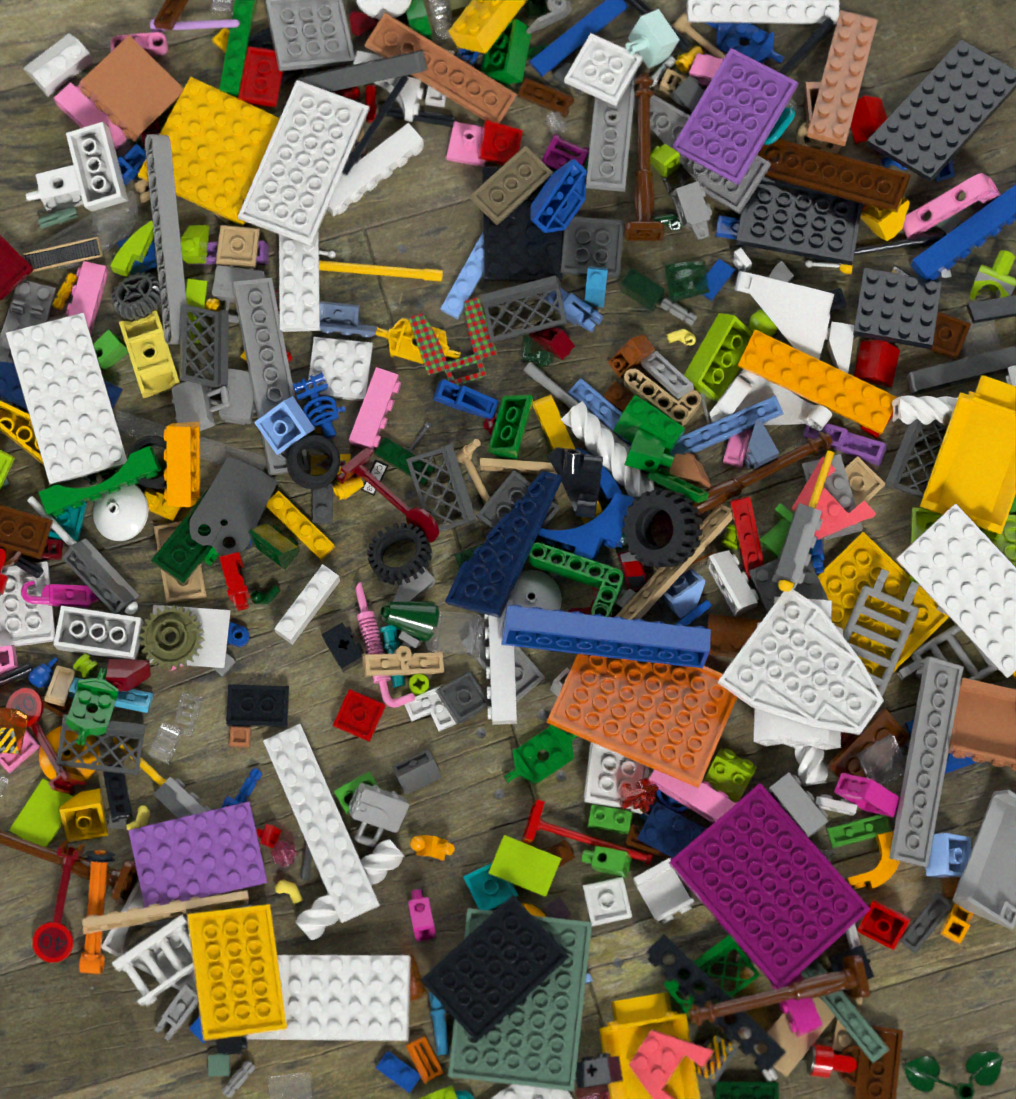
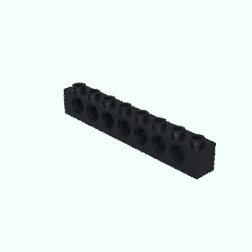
(665, 947)

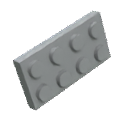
(839, 487)
(526, 673)

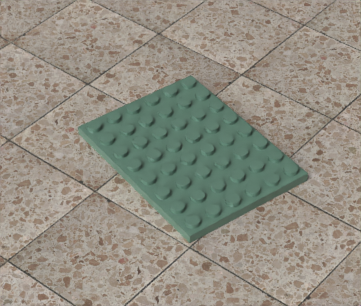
(540, 1035)

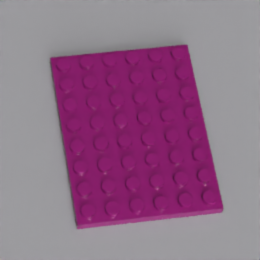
(769, 886)

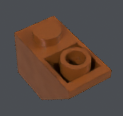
(631, 355)

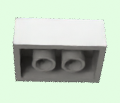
(798, 804)

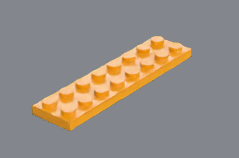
(817, 381)

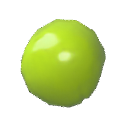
(762, 323)

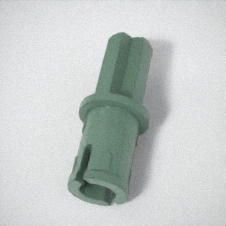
(58, 217)

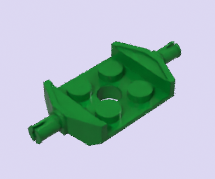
(95, 694)
(532, 769)

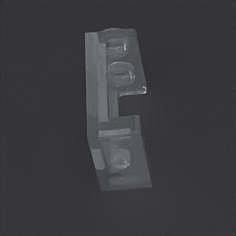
(457, 634)

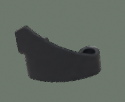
(580, 478)

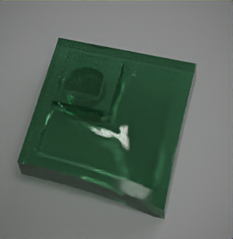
(687, 279)

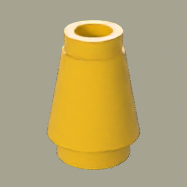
(686, 60)
(348, 488)

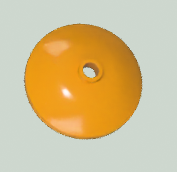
(54, 739)

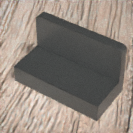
(416, 772)

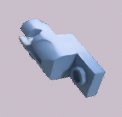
(577, 310)

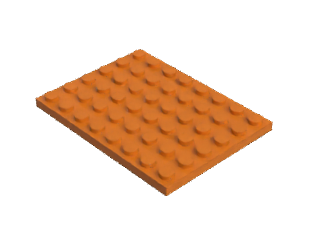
(646, 712)

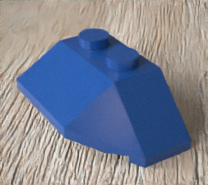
(560, 198)

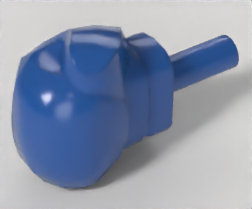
(41, 674)

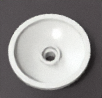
(377, 8)
(128, 517)
(541, 585)

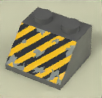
(718, 1061)

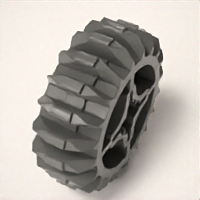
(136, 296)

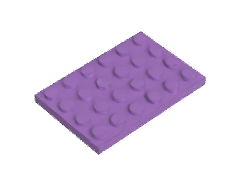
(735, 116)
(198, 855)

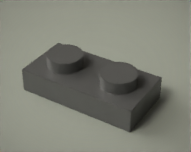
(323, 505)

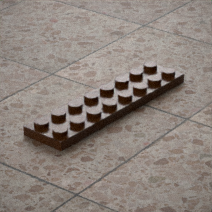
(835, 174)

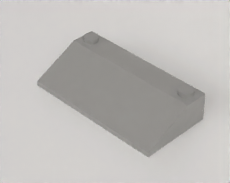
(990, 872)

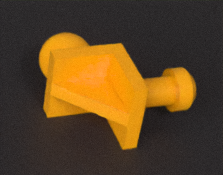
(431, 846)

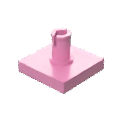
(465, 144)

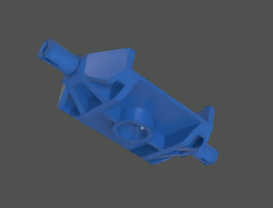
(760, 42)

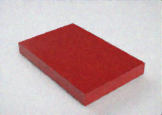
(260, 78)

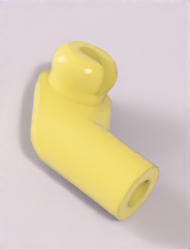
(683, 336)
(142, 818)
(289, 888)

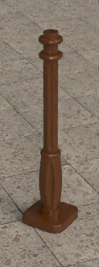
(644, 227)
(728, 489)
(119, 880)
(851, 977)

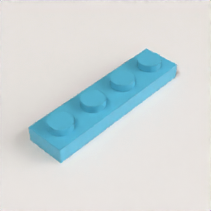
(131, 699)

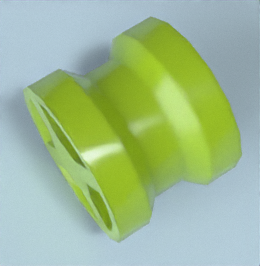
(85, 666)
(419, 688)

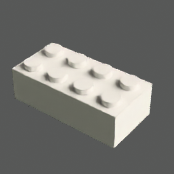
(97, 166)
(98, 633)

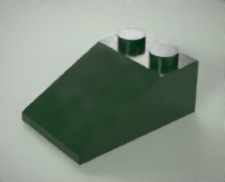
(274, 545)

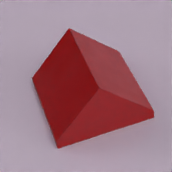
(867, 118)
(877, 362)
(883, 925)

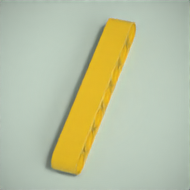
(556, 431)

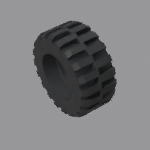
(685, 525)

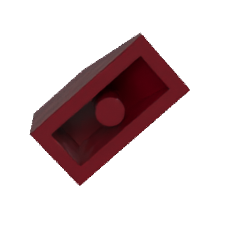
(553, 341)
(127, 673)

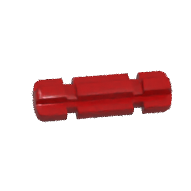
(370, 91)

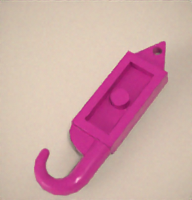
(61, 595)

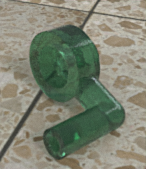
(541, 357)

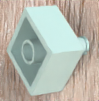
(652, 39)

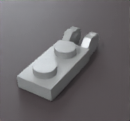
(178, 1010)

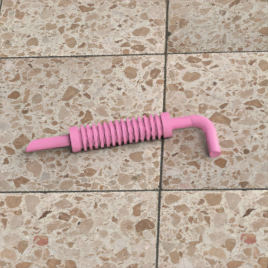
(373, 646)

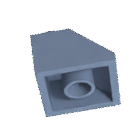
(760, 448)

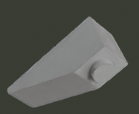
(416, 588)

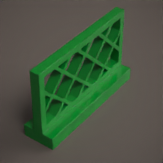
(706, 961)

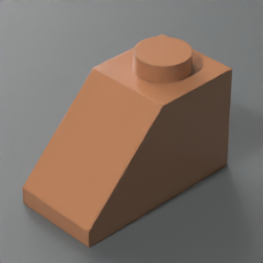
(689, 470)

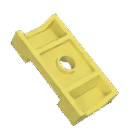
(153, 373)

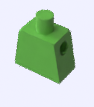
(109, 349)
(617, 861)

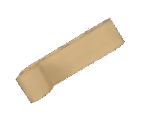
(661, 395)

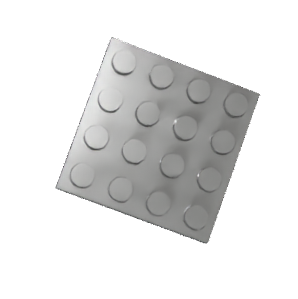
(309, 33)

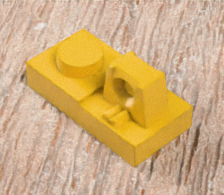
(159, 506)

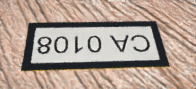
(378, 470)

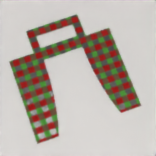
(433, 355)

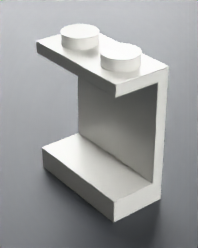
(663, 892)

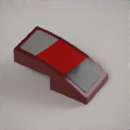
(632, 570)

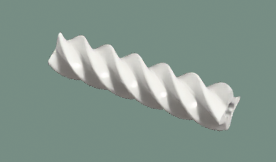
(924, 409)
(601, 443)
(811, 767)
(323, 913)

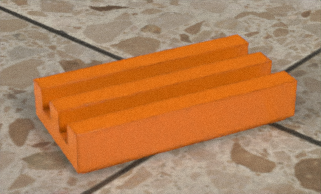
(410, 1047)

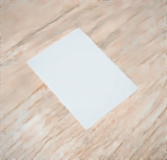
(215, 627)

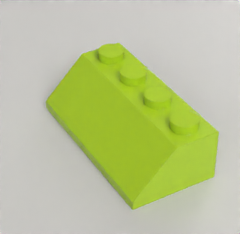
(719, 356)

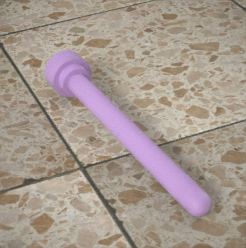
(198, 25)

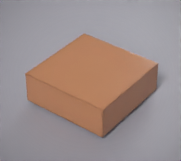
(240, 737)

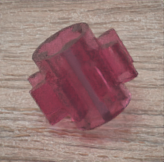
(284, 853)

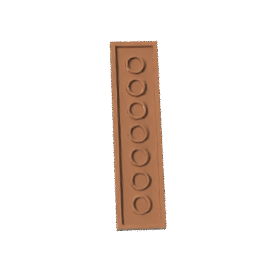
(445, 71)
(842, 78)

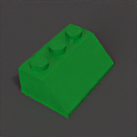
(508, 54)
(649, 419)
(510, 426)

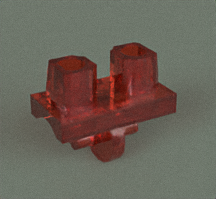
(638, 798)

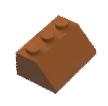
(729, 634)

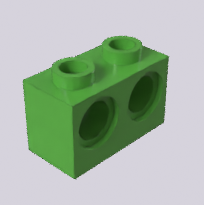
(349, 789)
(610, 819)

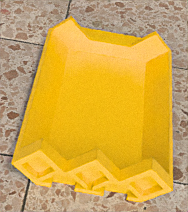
(978, 457)
(625, 1035)

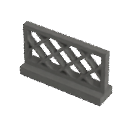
(518, 293)
(219, 345)
(904, 455)
(458, 485)
(116, 729)

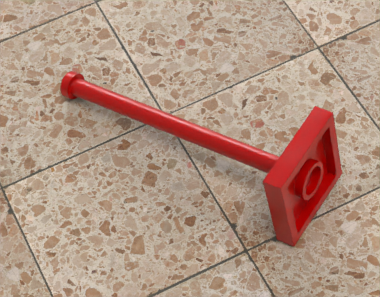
(535, 823)

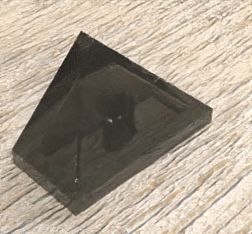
(136, 935)

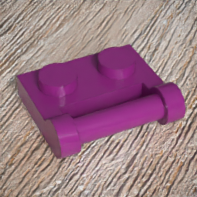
(556, 158)

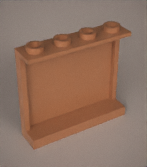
(130, 88)
(985, 724)

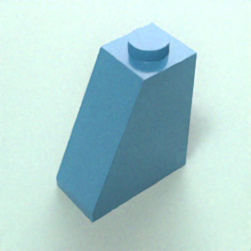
(596, 286)

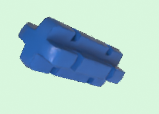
(248, 785)

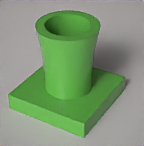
(775, 538)

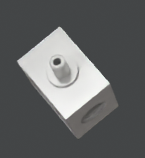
(57, 189)

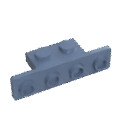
(343, 319)

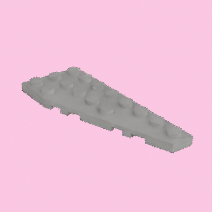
(668, 123)

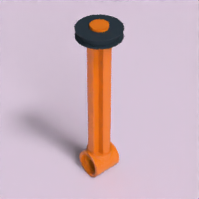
(92, 959)

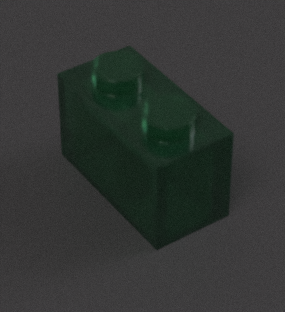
(642, 290)

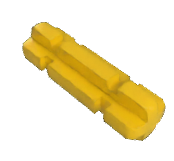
(65, 291)

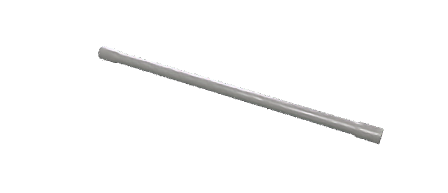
(539, 376)

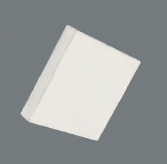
(607, 901)

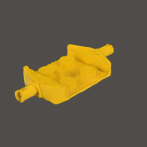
(401, 339)

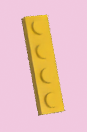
(300, 525)

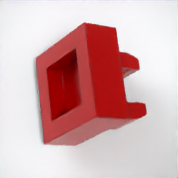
(269, 835)

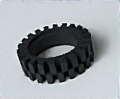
(380, 545)

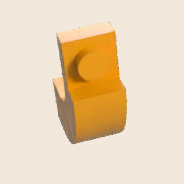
(884, 869)
(956, 924)

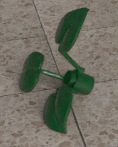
(983, 1066)

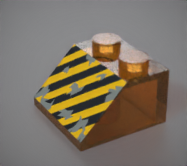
(12, 730)

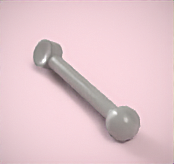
(703, 397)

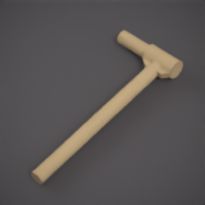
(683, 26)
(464, 456)

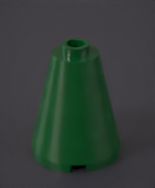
(412, 617)

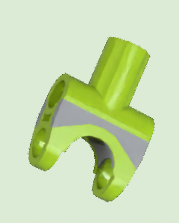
(995, 278)

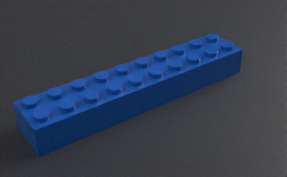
(606, 636)

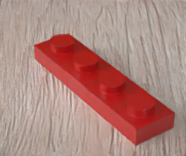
(747, 534)

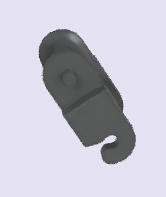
(669, 188)

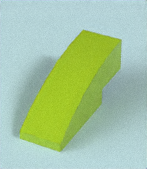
(133, 249)
(196, 296)

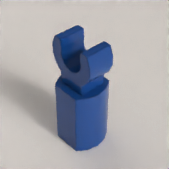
(818, 556)

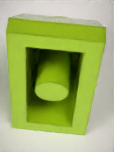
(665, 160)
(195, 244)

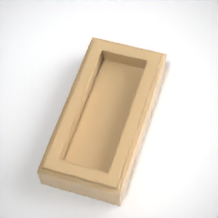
(60, 685)

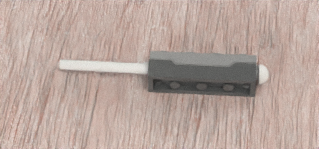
(94, 569)

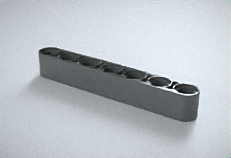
(368, 72)
(961, 371)

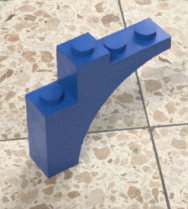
(588, 538)

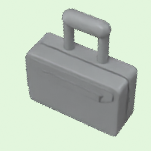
(223, 280)
(241, 398)
(194, 403)
(377, 808)

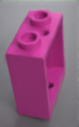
(867, 794)

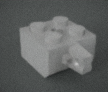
(692, 208)

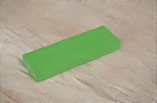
(858, 830)

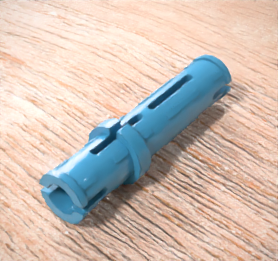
(440, 1030)

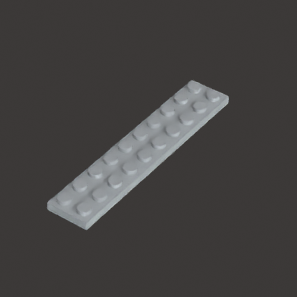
(265, 358)
(926, 762)

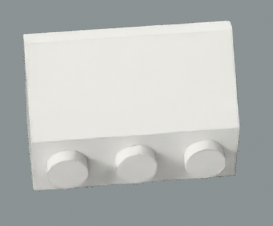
(59, 64)
(732, 582)

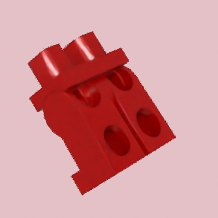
(237, 588)

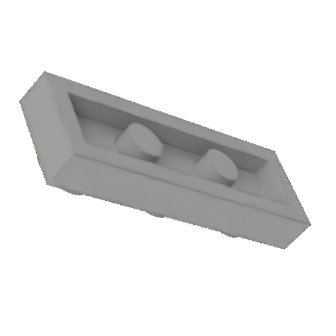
(667, 375)

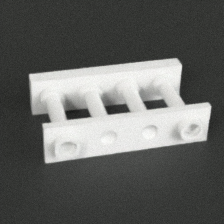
(143, 951)

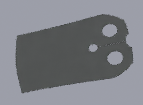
(240, 498)

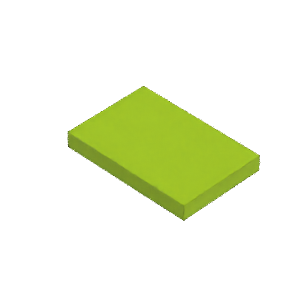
(41, 815)
(524, 866)

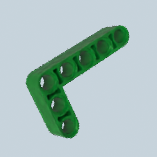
(582, 575)

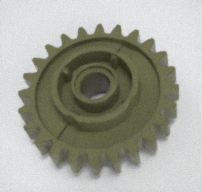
(182, 647)

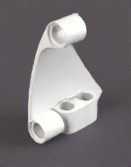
(794, 309)
(751, 389)

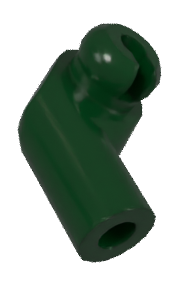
(670, 221)
(264, 597)

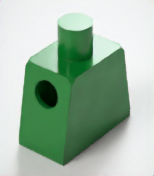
(647, 453)

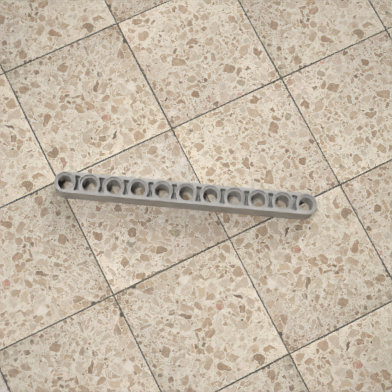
(166, 234)

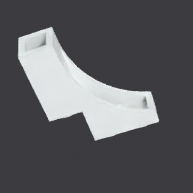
(408, 96)

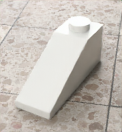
(840, 344)

